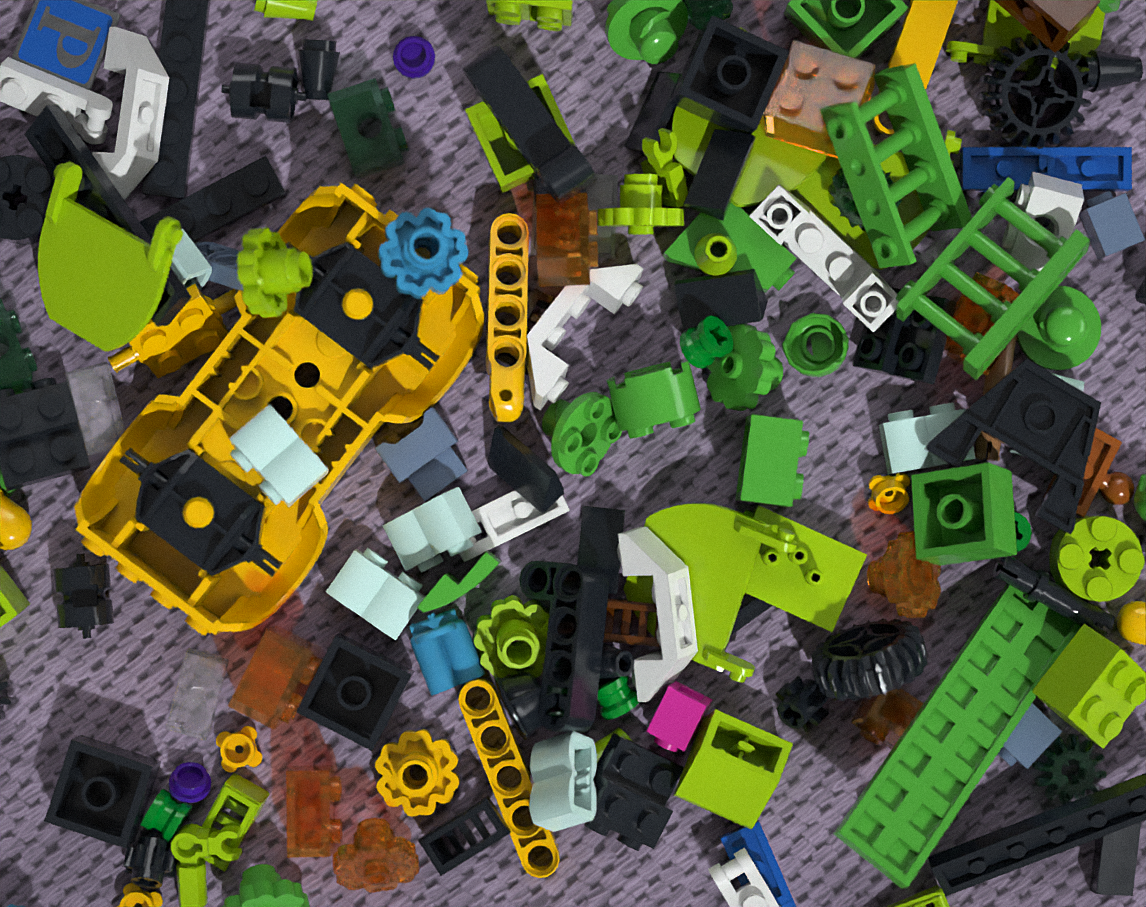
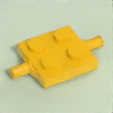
(189, 335)

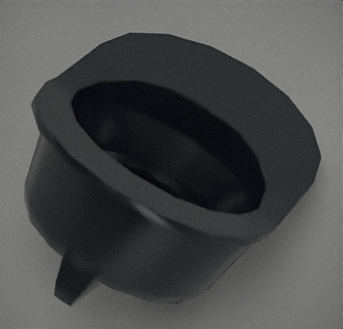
(521, 699)

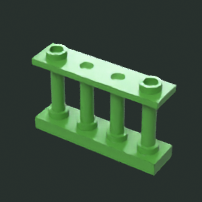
(924, 153)
(1007, 317)

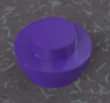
(414, 57)
(189, 782)

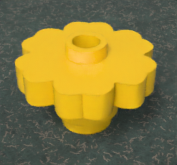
(398, 784)

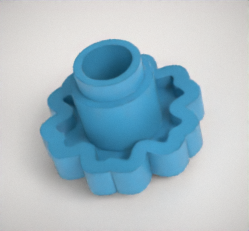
(417, 274)

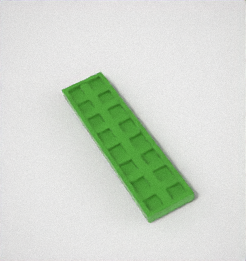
(955, 736)

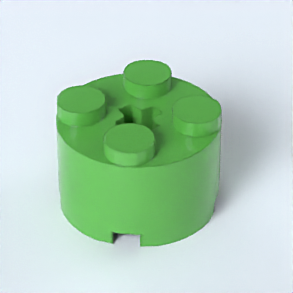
(654, 397)

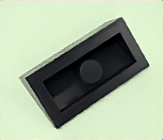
(655, 111)
(720, 172)
(730, 297)
(524, 470)
(600, 541)
(1115, 862)

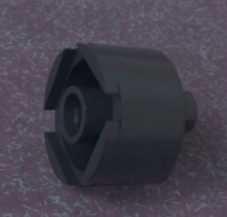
(28, 177)

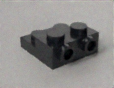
(39, 435)
(633, 792)

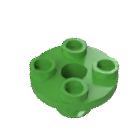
(646, 28)
(1061, 330)
(581, 432)

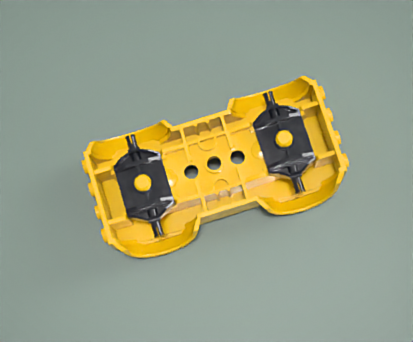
(175, 498)

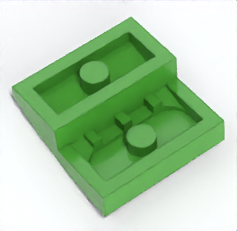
(450, 588)

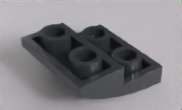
(905, 348)

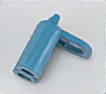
(445, 651)

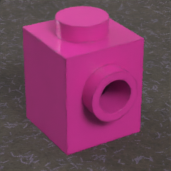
(678, 717)

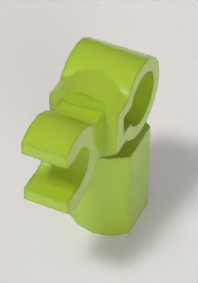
(190, 847)

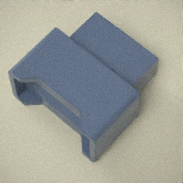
(425, 456)

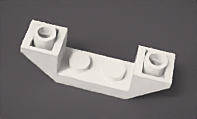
(140, 110)
(827, 255)
(610, 289)
(644, 555)

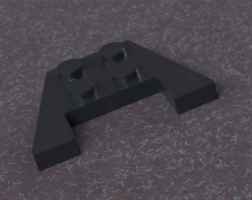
(1039, 420)

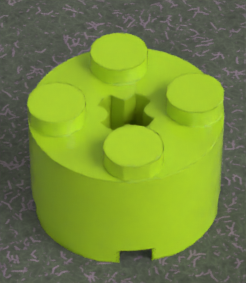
(1120, 558)

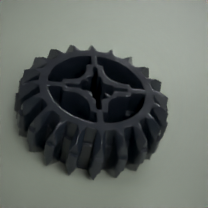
(1029, 106)
(869, 659)

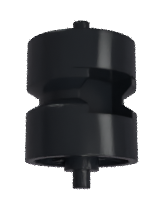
(262, 92)
(83, 596)

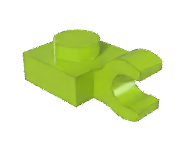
(669, 173)

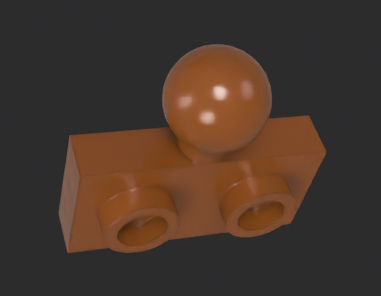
(1115, 487)

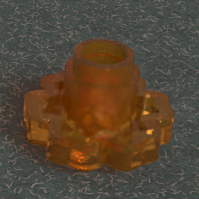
(904, 578)
(375, 858)

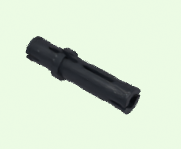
(1038, 587)

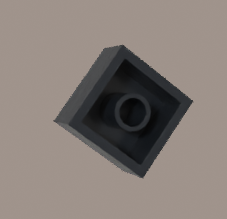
(729, 76)
(355, 691)
(102, 791)

